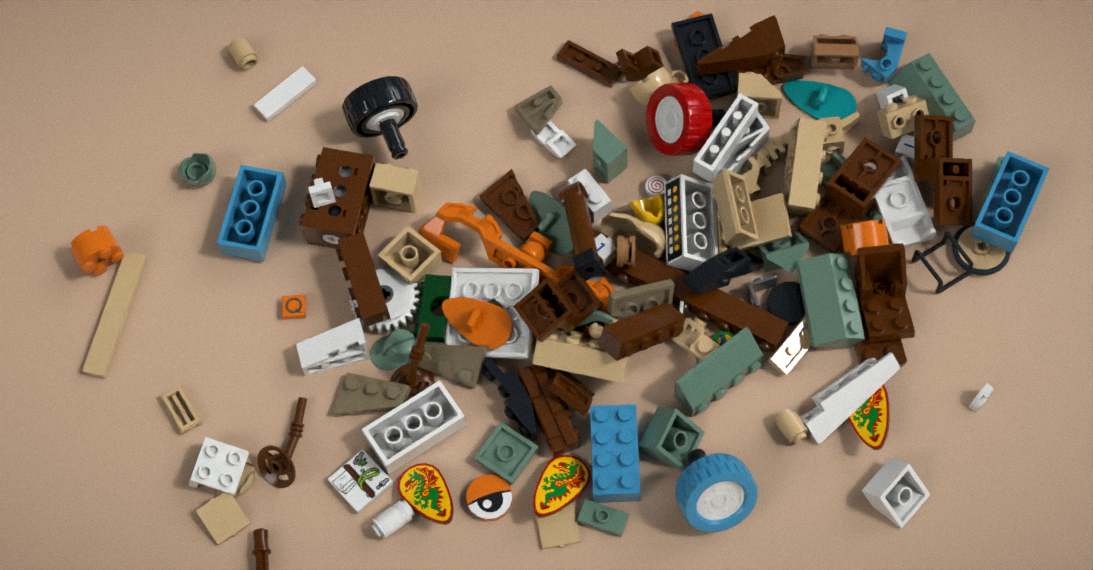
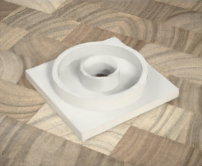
(501, 288)

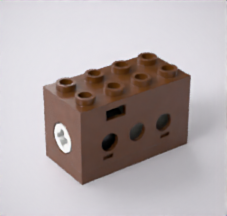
(350, 181)

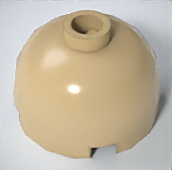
(644, 89)

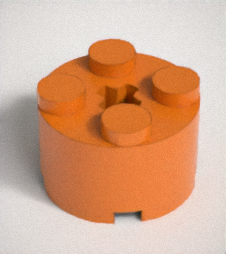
(863, 235)
(96, 250)

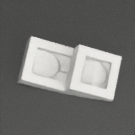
(555, 140)

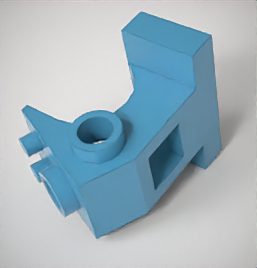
(886, 68)

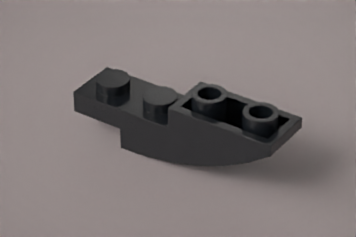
(720, 269)
(518, 404)

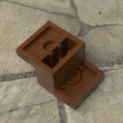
(558, 305)

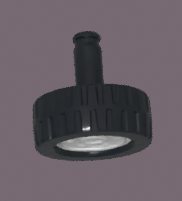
(381, 109)

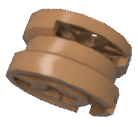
(623, 251)

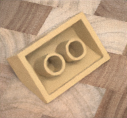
(734, 209)

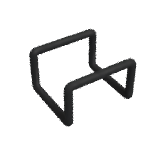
(918, 256)

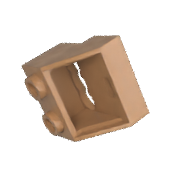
(834, 52)

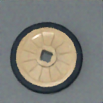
(984, 262)

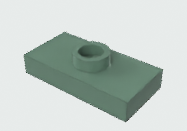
(603, 517)

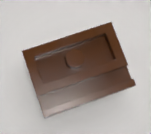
(571, 391)

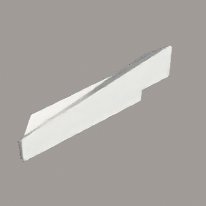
(847, 395)

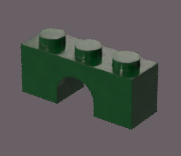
(434, 292)

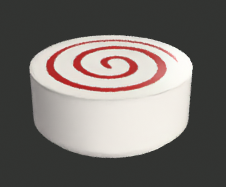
(655, 186)

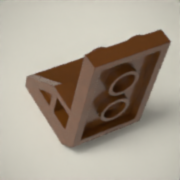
(881, 292)

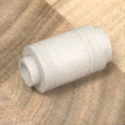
(392, 519)

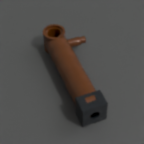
(586, 257)

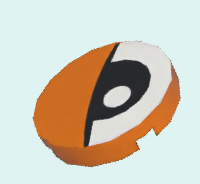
(489, 497)

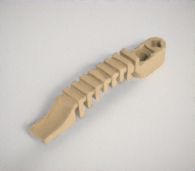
(769, 156)

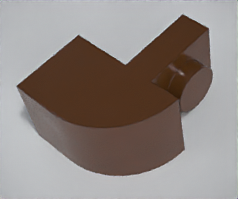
(640, 64)

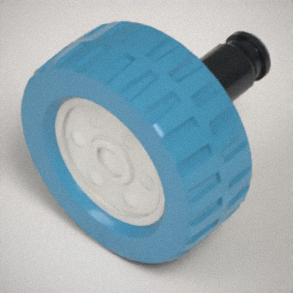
(715, 491)

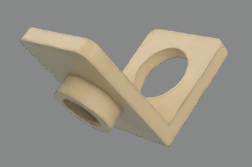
(835, 135)

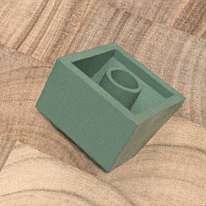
(608, 153)
(671, 437)

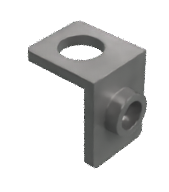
(757, 285)

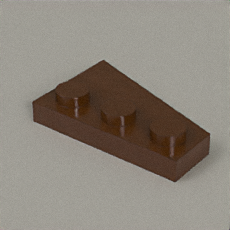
(788, 69)

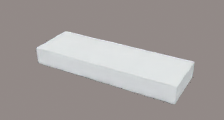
(285, 93)

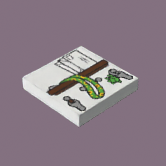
(360, 481)

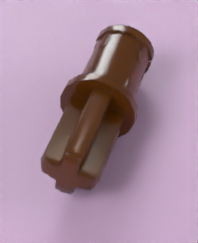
(261, 549)

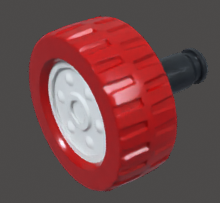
(680, 119)

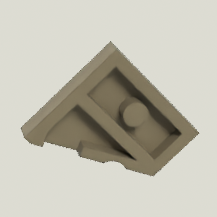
(539, 108)

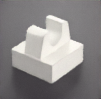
(321, 193)

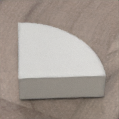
(981, 397)

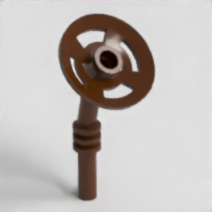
(410, 370)
(281, 463)

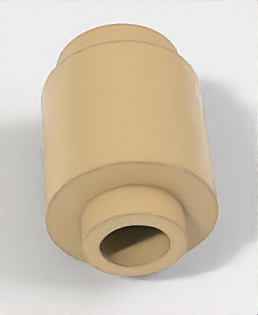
(243, 53)
(791, 426)

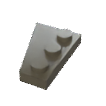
(640, 298)
(455, 362)
(369, 394)

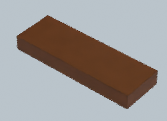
(589, 63)

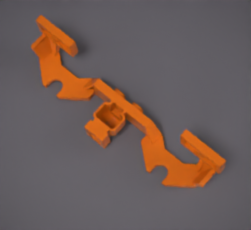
(528, 256)

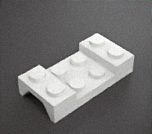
(904, 208)

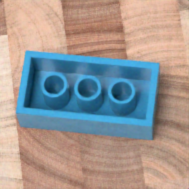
(1009, 202)
(252, 213)
(615, 453)

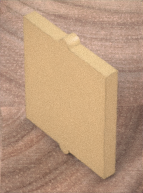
(223, 517)
(559, 528)

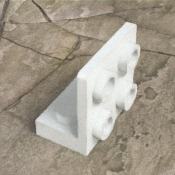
(219, 466)

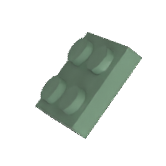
(506, 453)

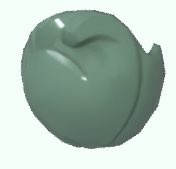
(198, 169)

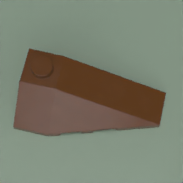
(755, 49)

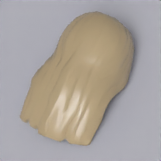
(649, 237)

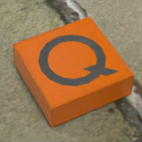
(294, 307)

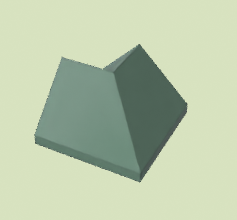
(783, 252)

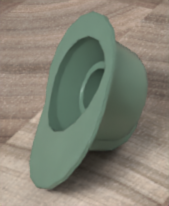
(393, 349)

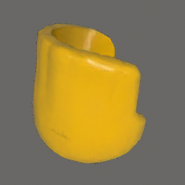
(649, 209)

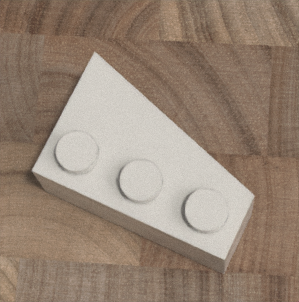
(750, 143)
(333, 348)

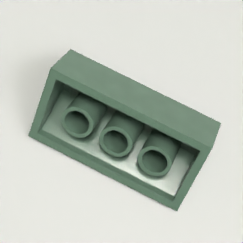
(928, 82)
(830, 301)
(718, 372)

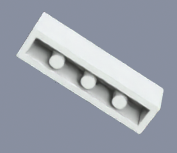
(725, 138)

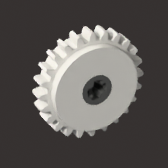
(401, 299)

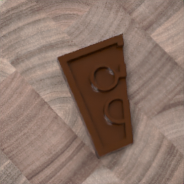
(510, 205)

